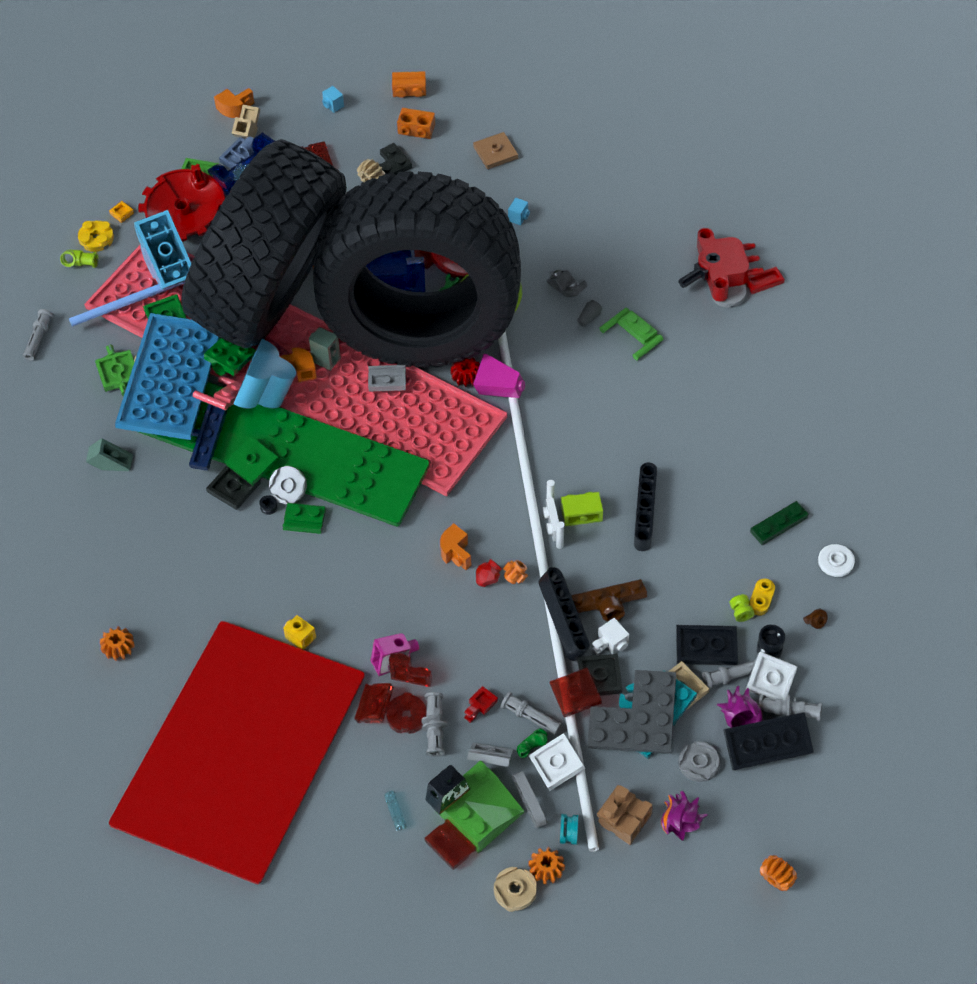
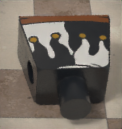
(448, 786)

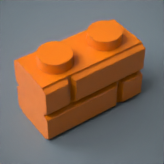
(409, 84)

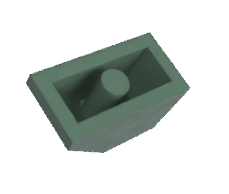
(108, 456)

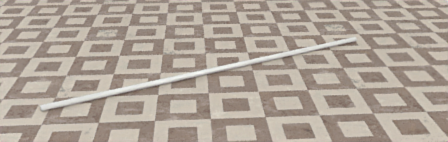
(572, 729)

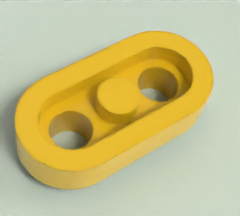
(762, 595)

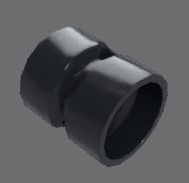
(771, 640)

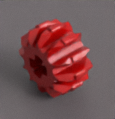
(465, 371)

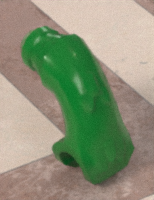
(537, 738)

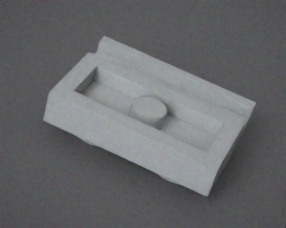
(387, 378)
(490, 754)

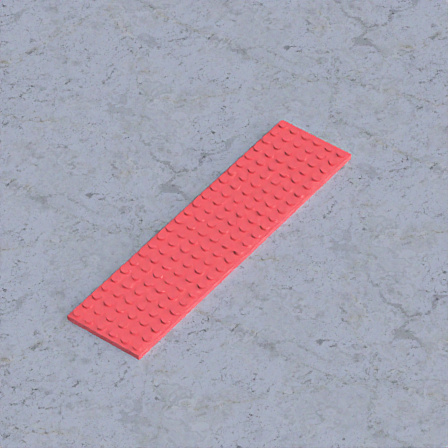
(423, 420)

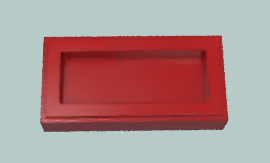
(765, 280)

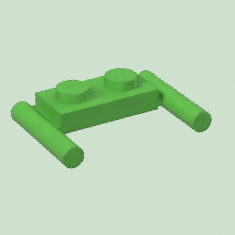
(637, 328)

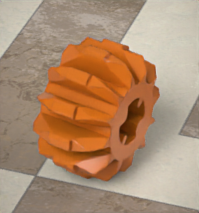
(117, 643)
(543, 872)
(778, 873)

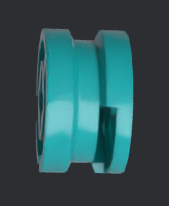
(571, 829)

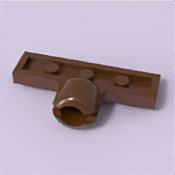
(610, 599)

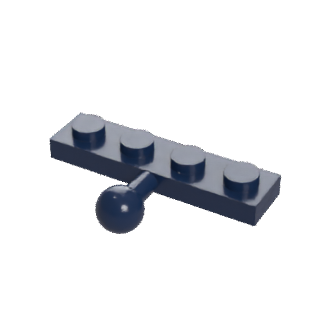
(207, 438)

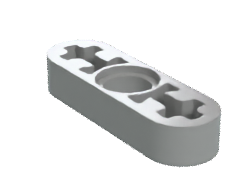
(529, 799)

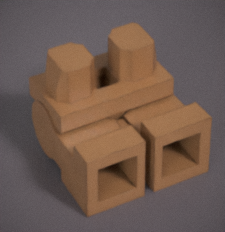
(624, 814)

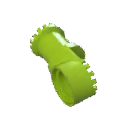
(80, 258)

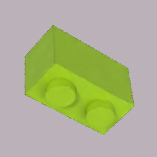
(581, 508)

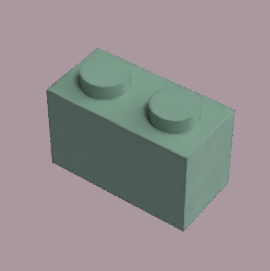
(324, 348)

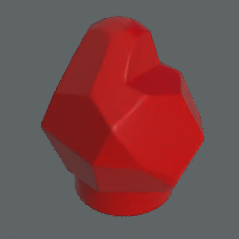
(487, 573)

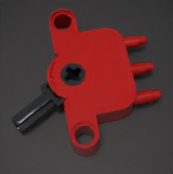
(721, 264)

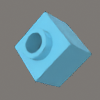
(333, 99)
(518, 211)

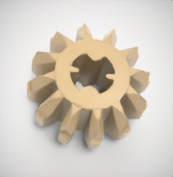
(369, 169)

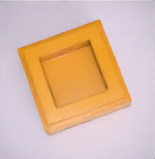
(121, 211)

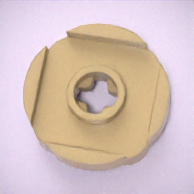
(510, 900)

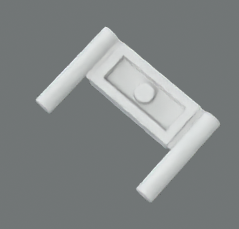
(554, 527)

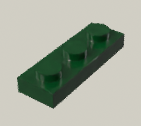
(779, 523)

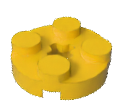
(100, 228)

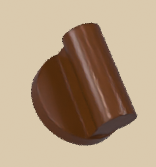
(817, 618)

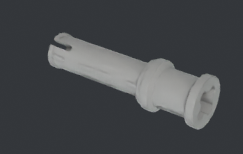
(40, 327)
(724, 675)
(523, 709)

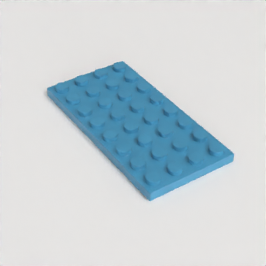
(165, 376)

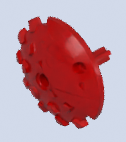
(188, 196)

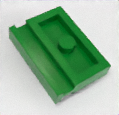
(304, 518)

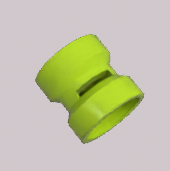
(741, 606)

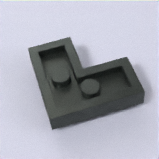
(394, 160)

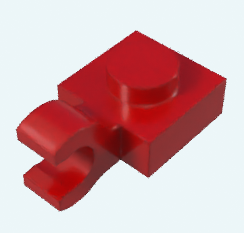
(481, 702)

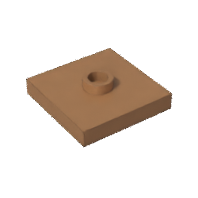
(495, 150)

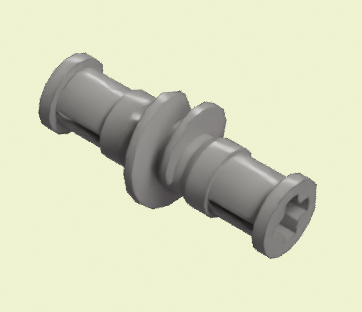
(789, 707)
(433, 724)

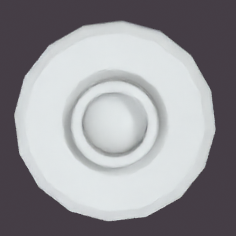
(836, 560)

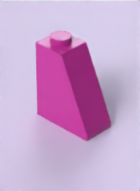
(498, 379)

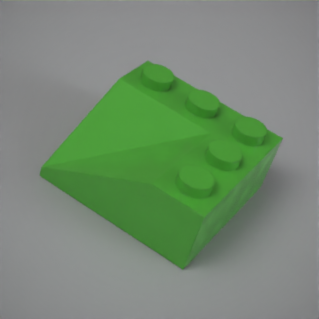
(484, 809)

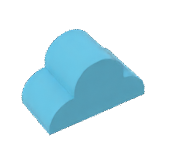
(163, 249)
(266, 379)

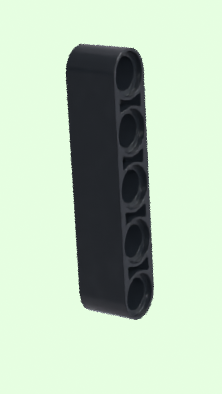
(645, 514)
(564, 614)

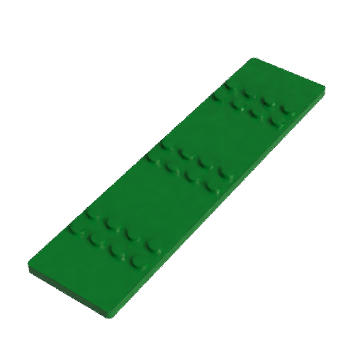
(335, 462)

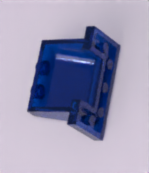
(400, 270)

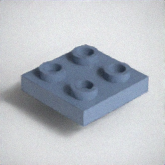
(237, 152)

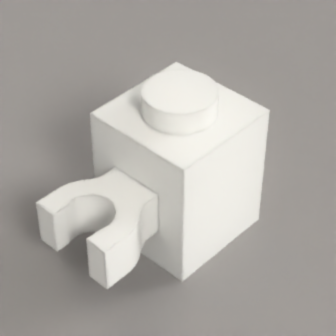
(612, 637)

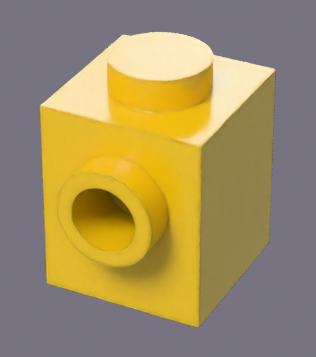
(299, 632)

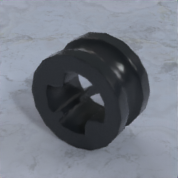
(268, 499)

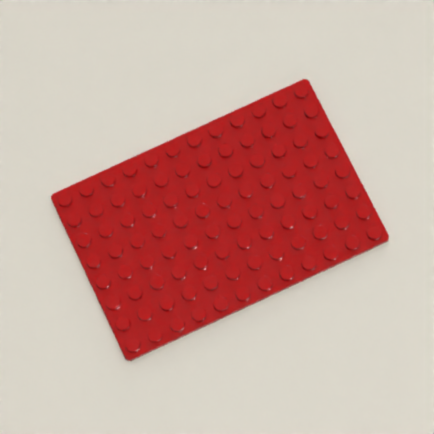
(238, 752)

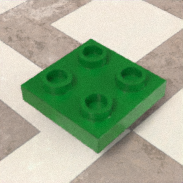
(228, 357)

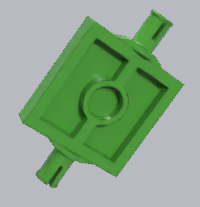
(115, 369)

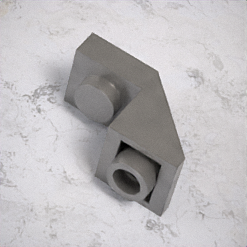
(565, 284)

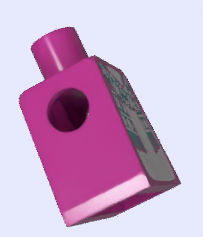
(390, 644)

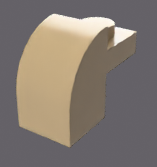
(247, 123)

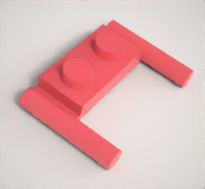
(223, 398)

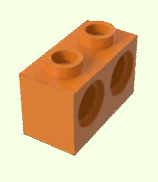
(416, 123)

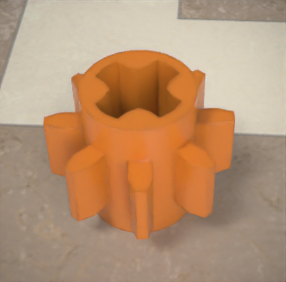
(515, 571)

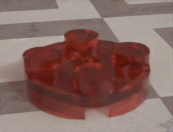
(403, 703)

